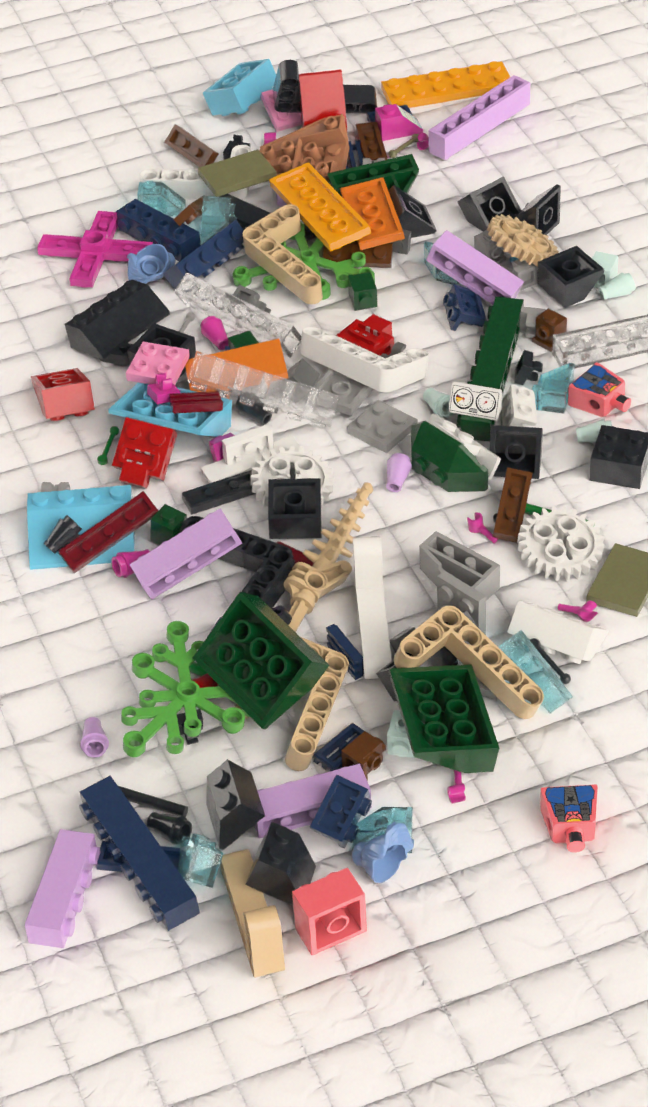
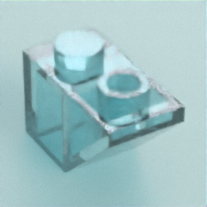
(199, 860)

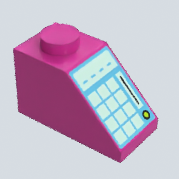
(396, 122)

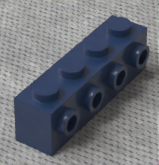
(154, 226)
(208, 254)

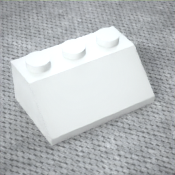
(557, 631)

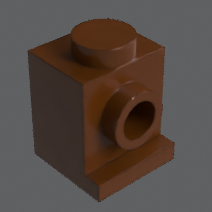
(547, 325)
(364, 751)

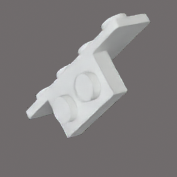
(243, 450)
(482, 454)

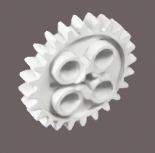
(278, 467)
(560, 543)

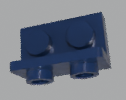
(463, 306)
(342, 811)

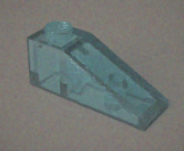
(531, 662)

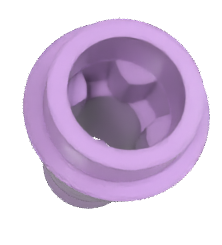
(397, 471)
(94, 740)

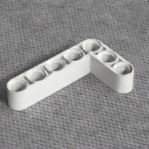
(187, 181)
(362, 365)
(371, 605)

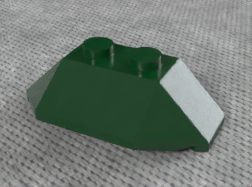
(395, 171)
(445, 460)

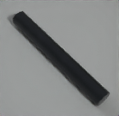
(154, 802)

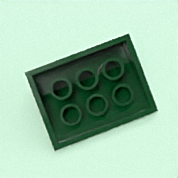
(259, 660)
(446, 717)

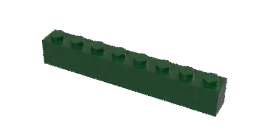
(493, 358)

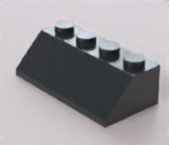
(115, 319)

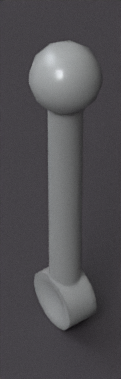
(190, 317)

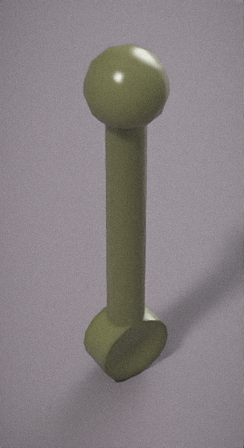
(393, 153)

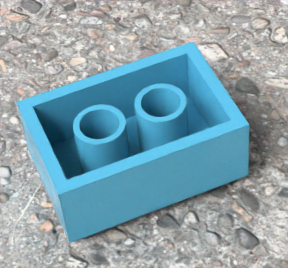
(240, 87)

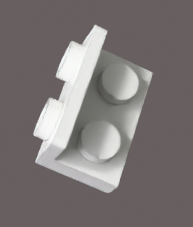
(518, 407)

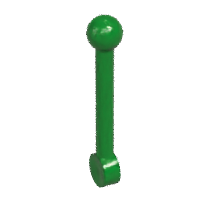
(102, 459)

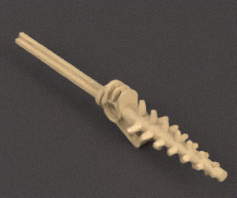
(309, 582)

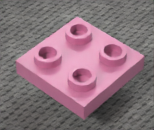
(280, 120)
(157, 359)

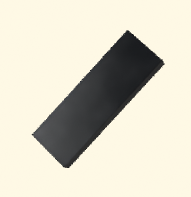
(218, 493)

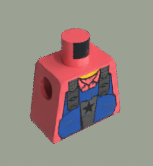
(598, 392)
(570, 814)

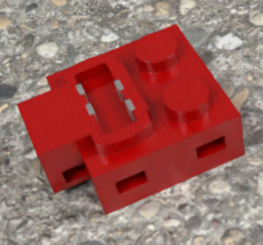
(372, 334)
(143, 452)

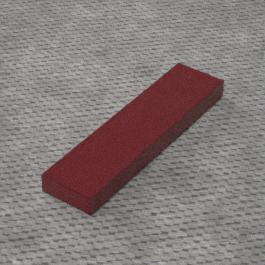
(108, 532)

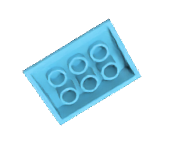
(140, 406)
(81, 505)

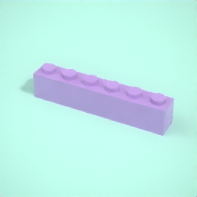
(479, 117)

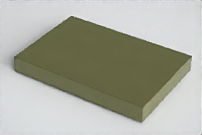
(236, 173)
(622, 581)

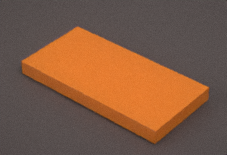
(375, 206)
(261, 356)

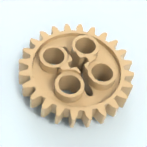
(521, 239)

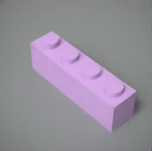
(473, 268)
(185, 553)
(299, 800)
(62, 889)

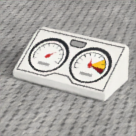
(475, 400)

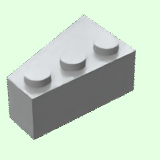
(442, 554)

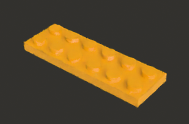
(444, 85)
(320, 206)

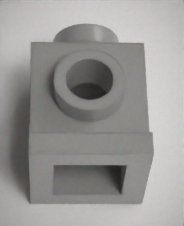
(486, 246)

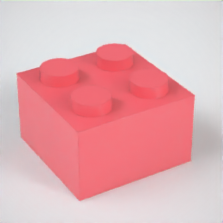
(329, 911)

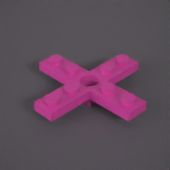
(91, 249)

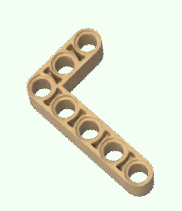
(264, 246)
(481, 649)
(316, 709)
(256, 921)

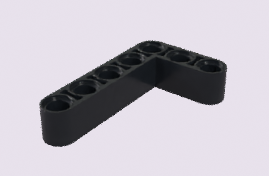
(286, 92)
(266, 558)

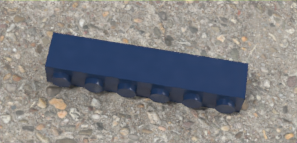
(140, 853)

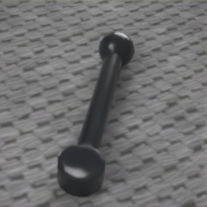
(564, 677)

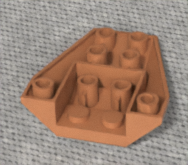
(320, 143)

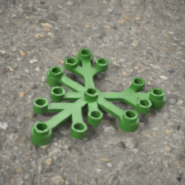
(310, 256)
(182, 694)

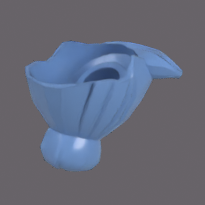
(149, 263)
(384, 853)

